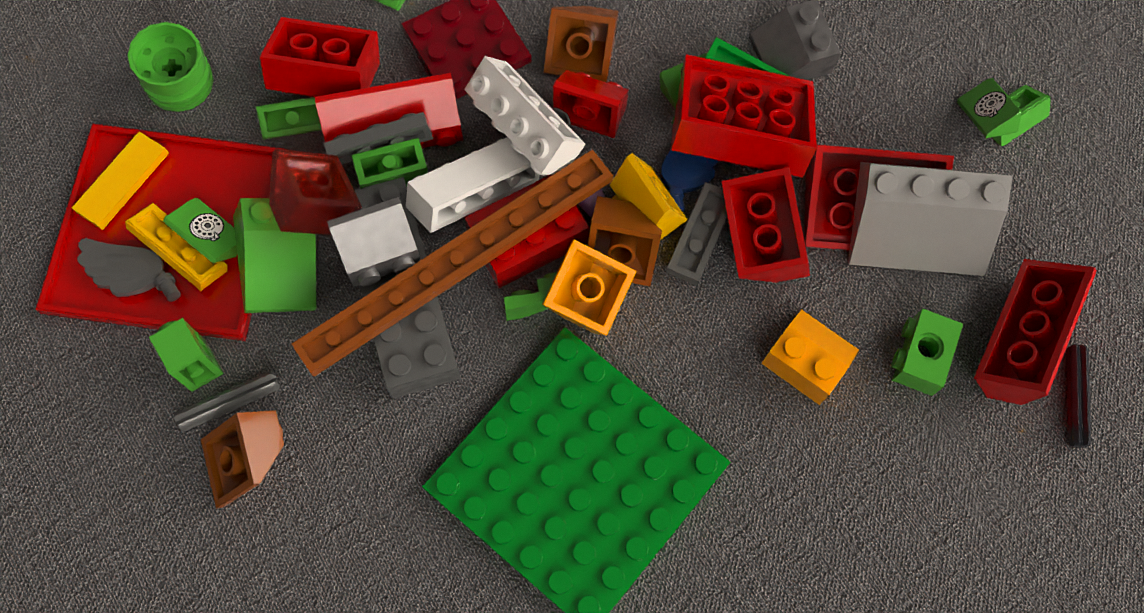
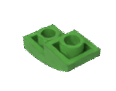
(524, 303)

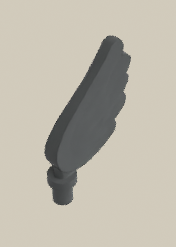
(126, 269)

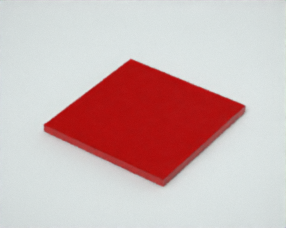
(194, 168)

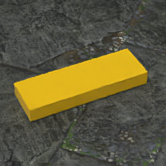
(120, 180)
(173, 249)

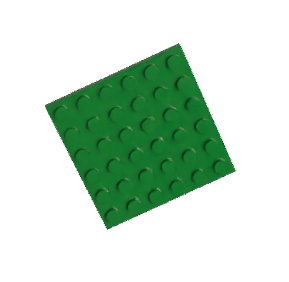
(576, 477)

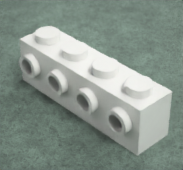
(523, 117)
(468, 184)

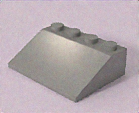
(927, 218)

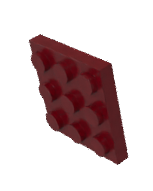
(458, 37)

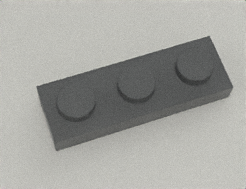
(379, 135)
(699, 236)

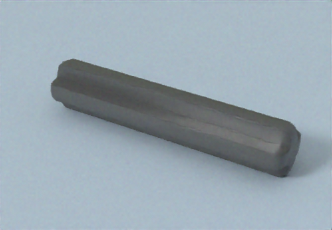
(226, 401)

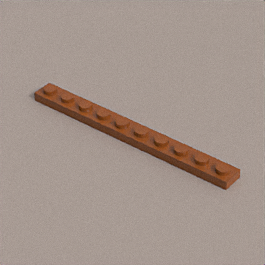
(451, 263)

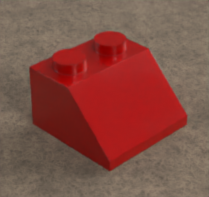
(590, 102)

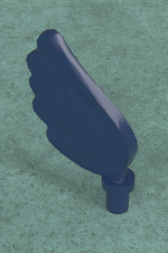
(686, 174)

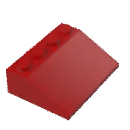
(744, 116)
(833, 188)

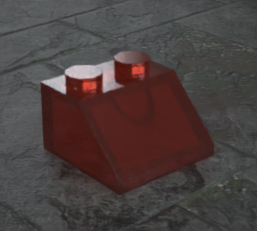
(309, 191)

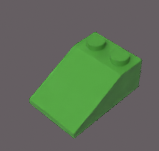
(273, 265)

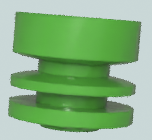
(171, 66)

